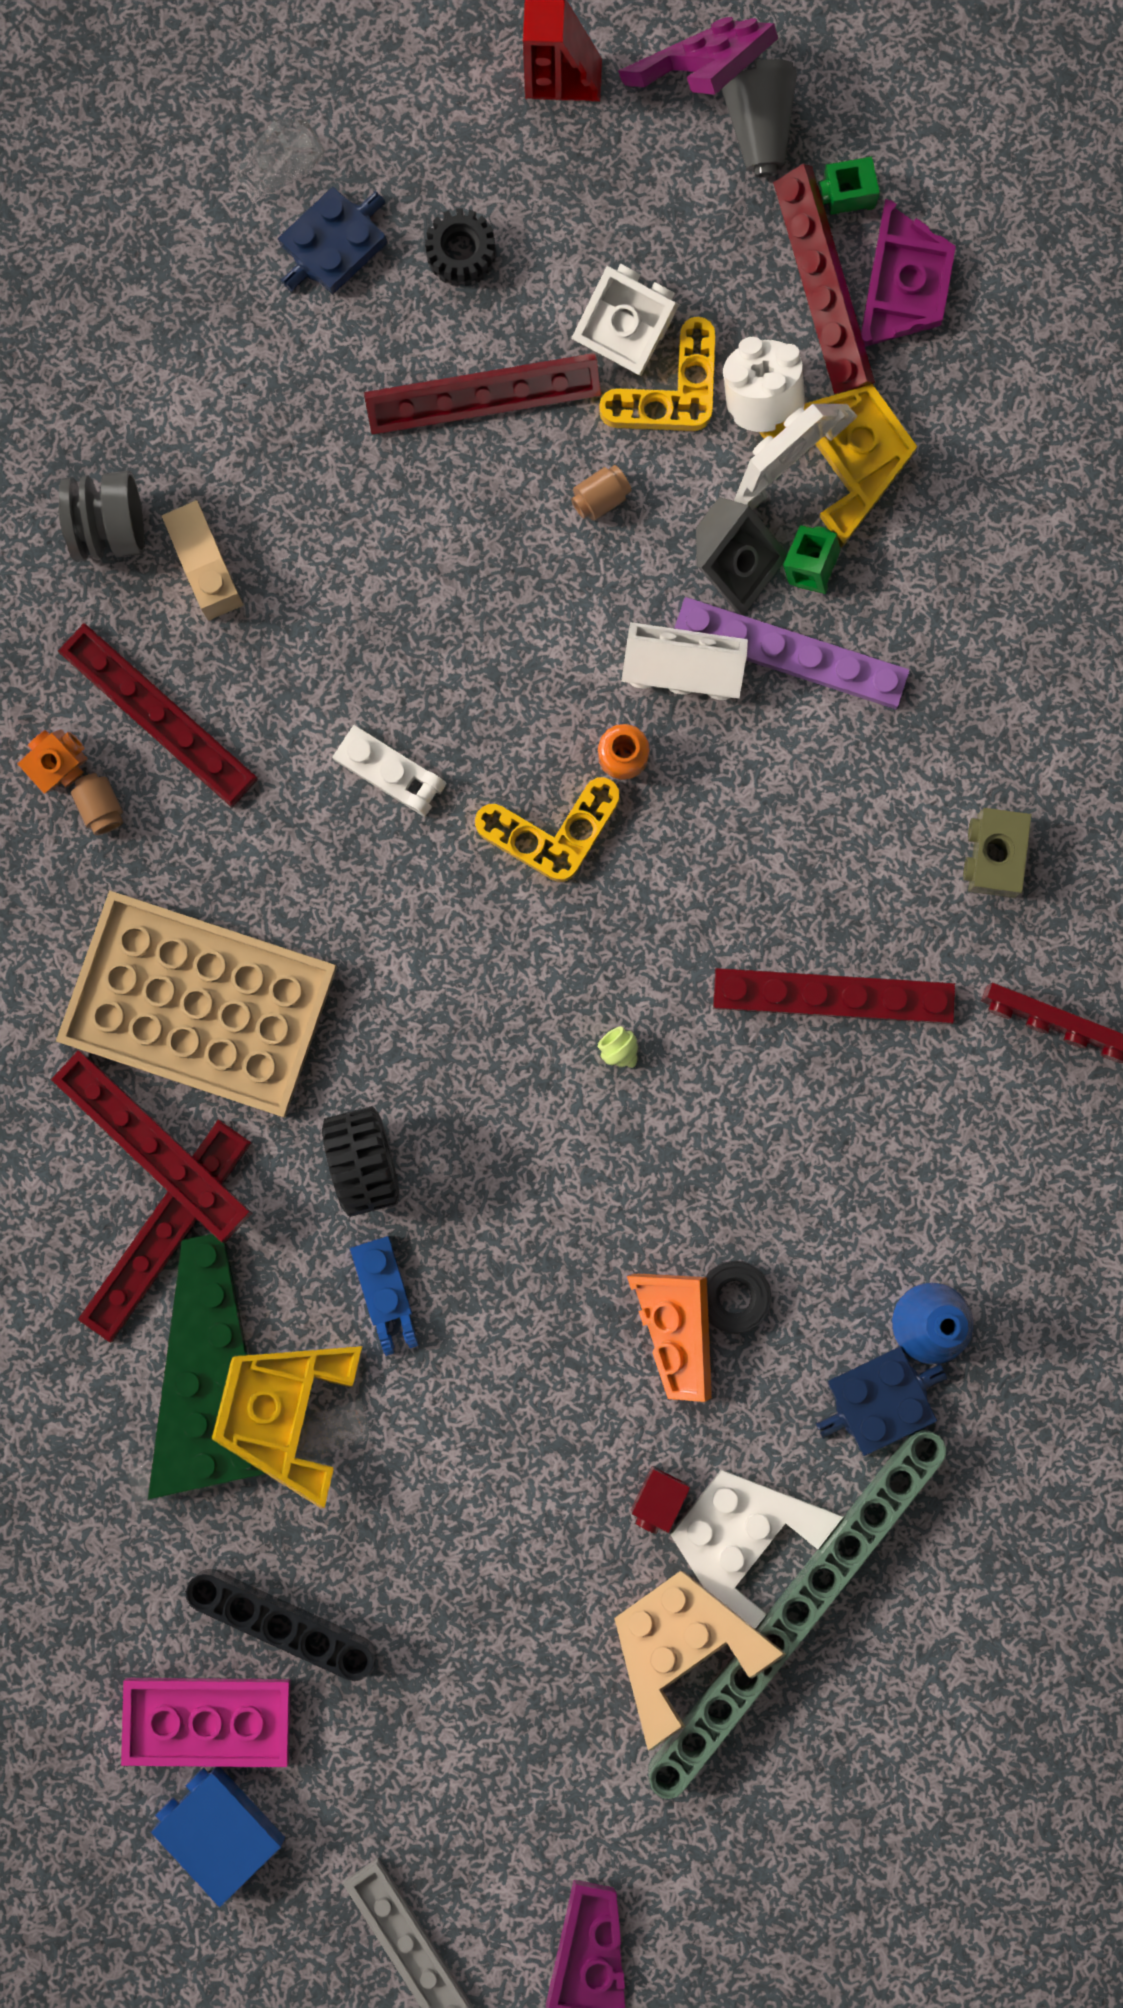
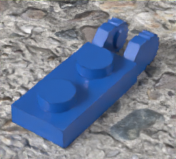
(383, 1290)

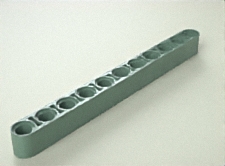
(793, 1632)

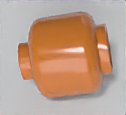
(623, 738)

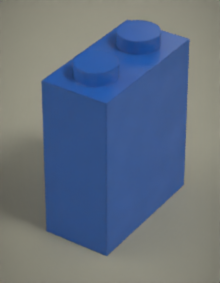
(217, 1834)

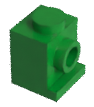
(855, 175)
(812, 558)

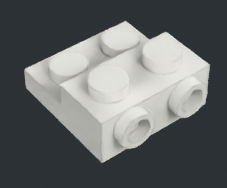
(626, 318)

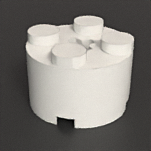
(763, 383)

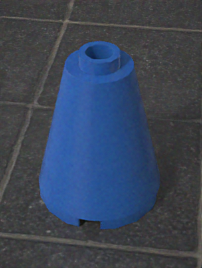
(919, 1318)

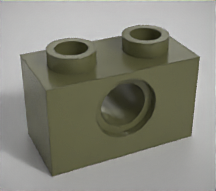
(1011, 833)

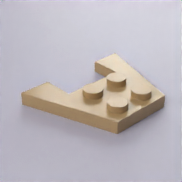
(674, 1633)

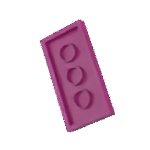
(205, 1722)

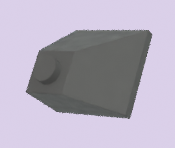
(737, 552)

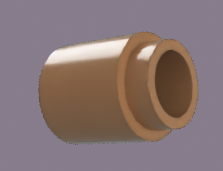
(600, 492)
(97, 804)

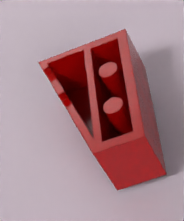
(558, 54)

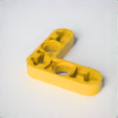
(686, 394)
(563, 841)

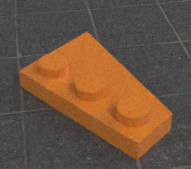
(679, 1327)

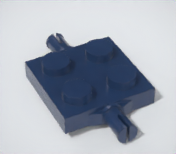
(332, 240)
(881, 1401)

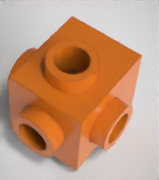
(41, 764)

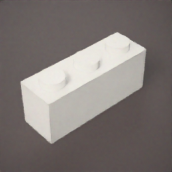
(684, 661)

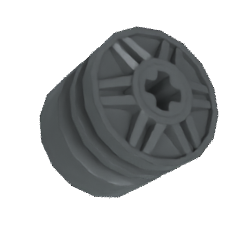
(94, 516)

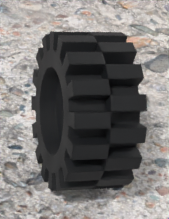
(455, 226)

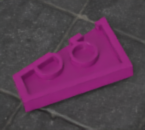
(589, 1953)

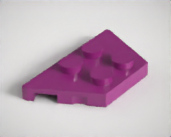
(906, 278)

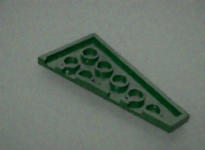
(201, 1344)

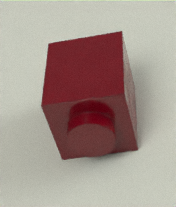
(659, 1501)

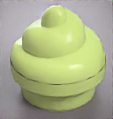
(619, 1048)

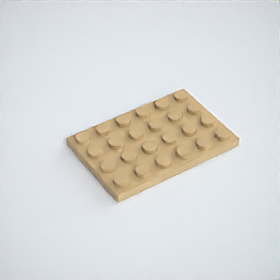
(197, 1004)

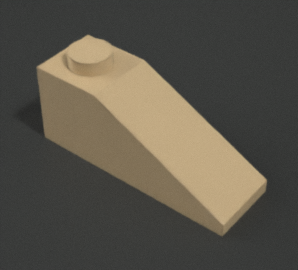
(202, 560)

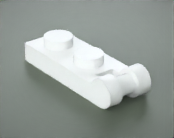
(388, 770)

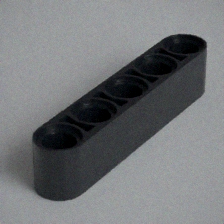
(260, 1624)

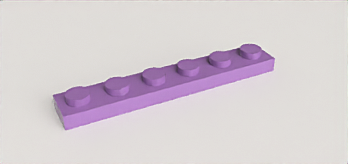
(800, 654)

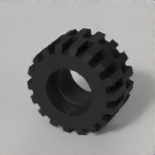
(360, 1161)

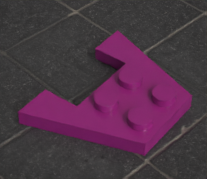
(712, 55)

